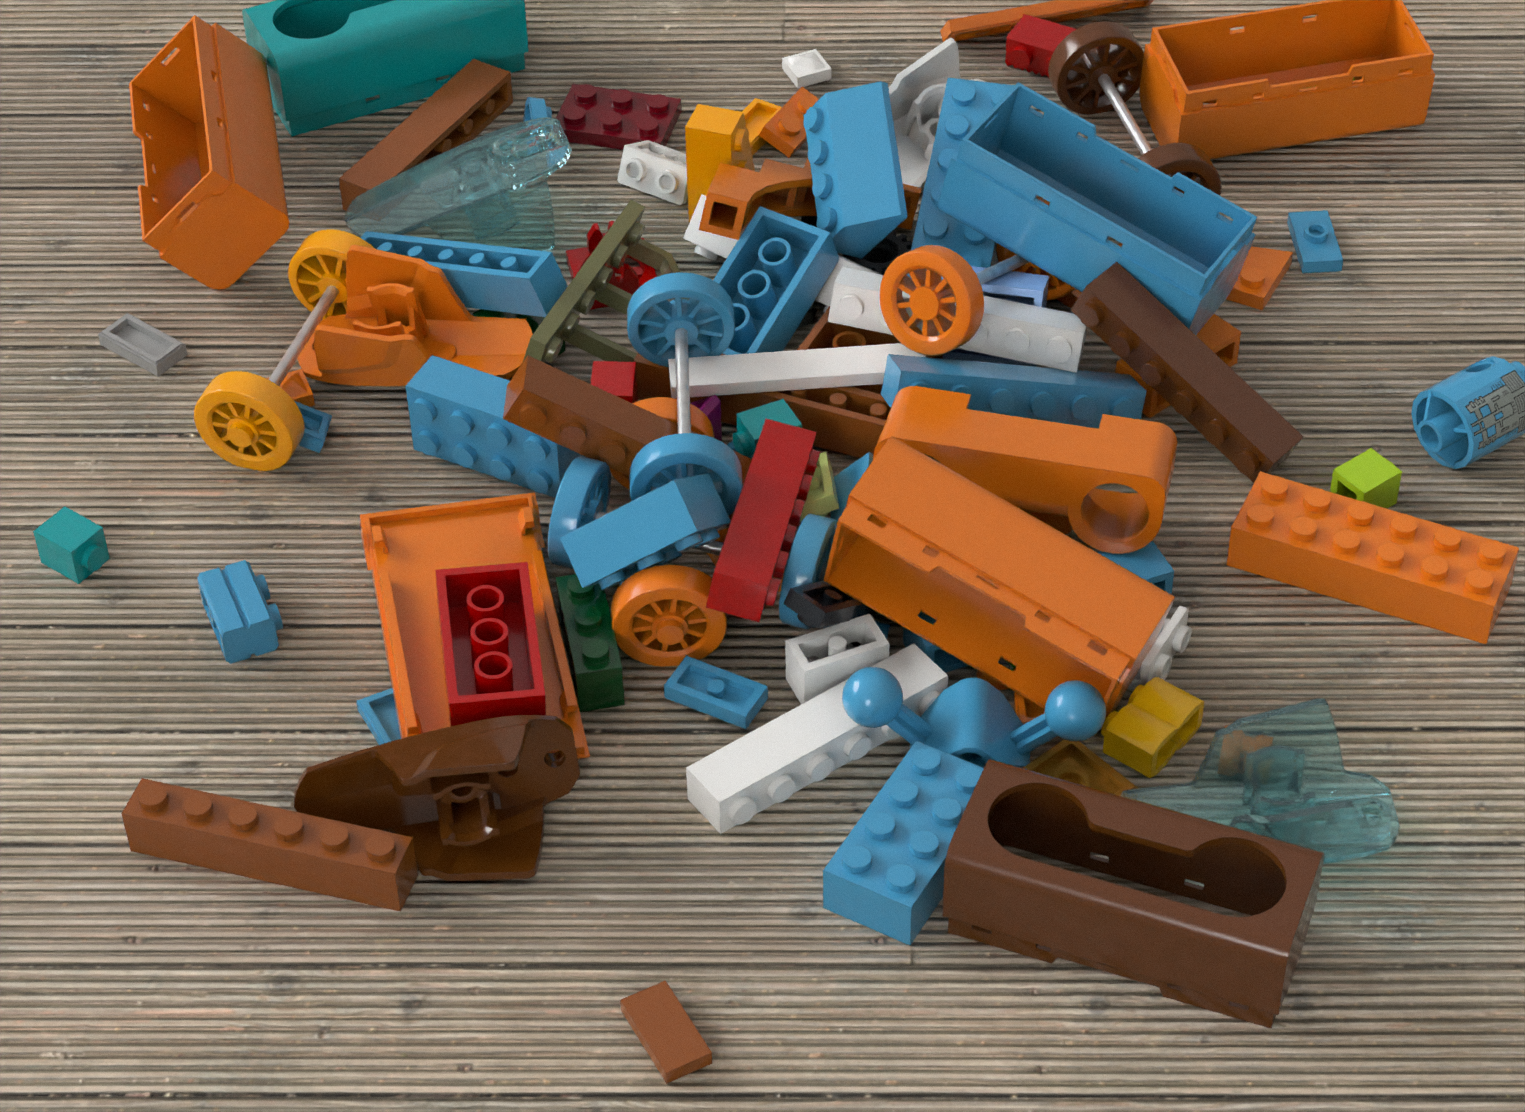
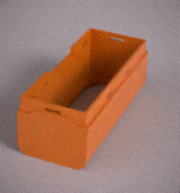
(1259, 74)
(208, 155)
(991, 580)

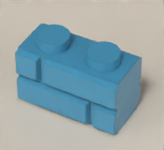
(239, 611)

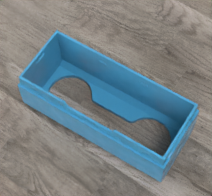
(1095, 191)

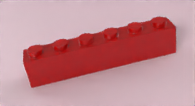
(764, 521)

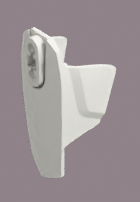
(916, 108)

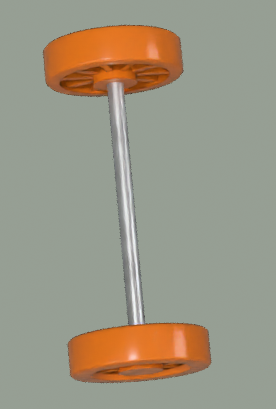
(935, 298)

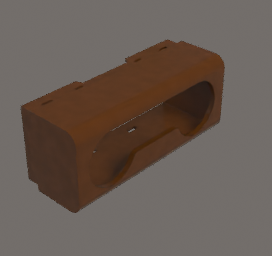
(1186, 951)

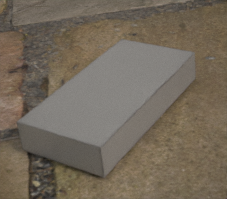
(142, 344)

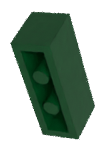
(590, 644)

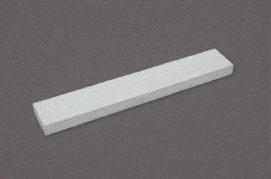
(788, 370)

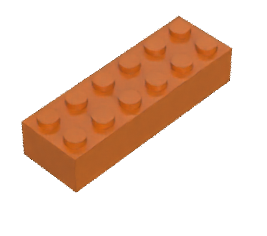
(1372, 557)

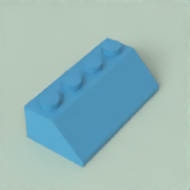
(855, 167)

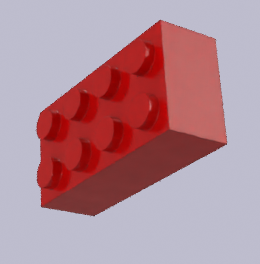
(489, 642)

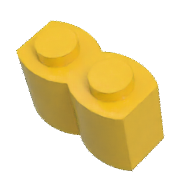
(1152, 726)

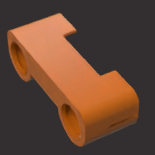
(1048, 464)

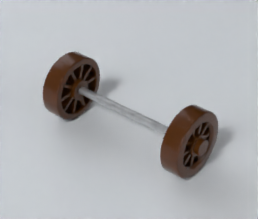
(1100, 71)

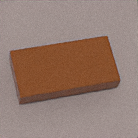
(666, 1031)

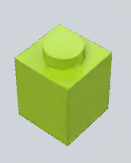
(1368, 479)

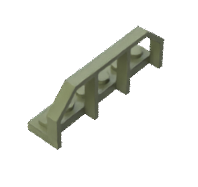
(593, 284)

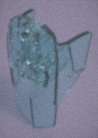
(476, 192)
(1286, 782)

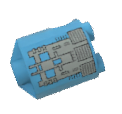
(1471, 412)

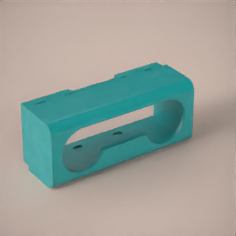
(340, 52)

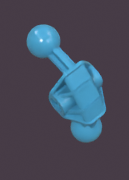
(974, 717)

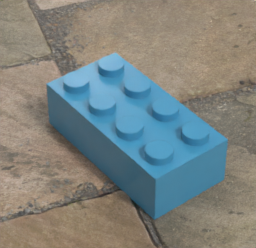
(774, 279)
(460, 420)
(896, 854)

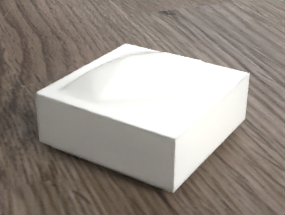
(806, 68)

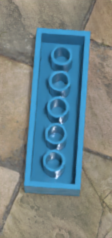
(962, 109)

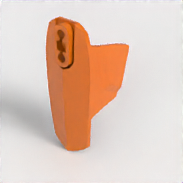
(398, 319)

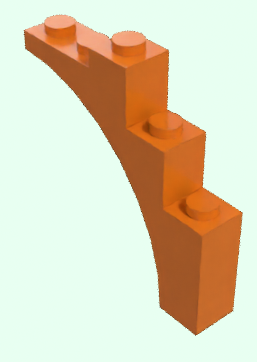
(777, 187)

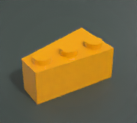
(712, 138)

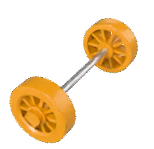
(252, 417)

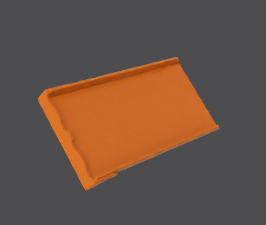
(403, 554)

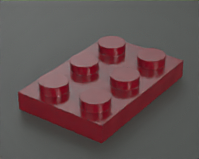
(617, 116)

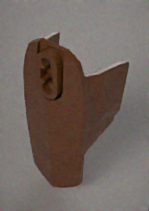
(460, 791)

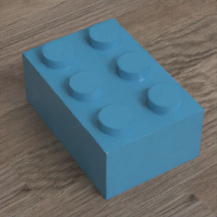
(646, 532)

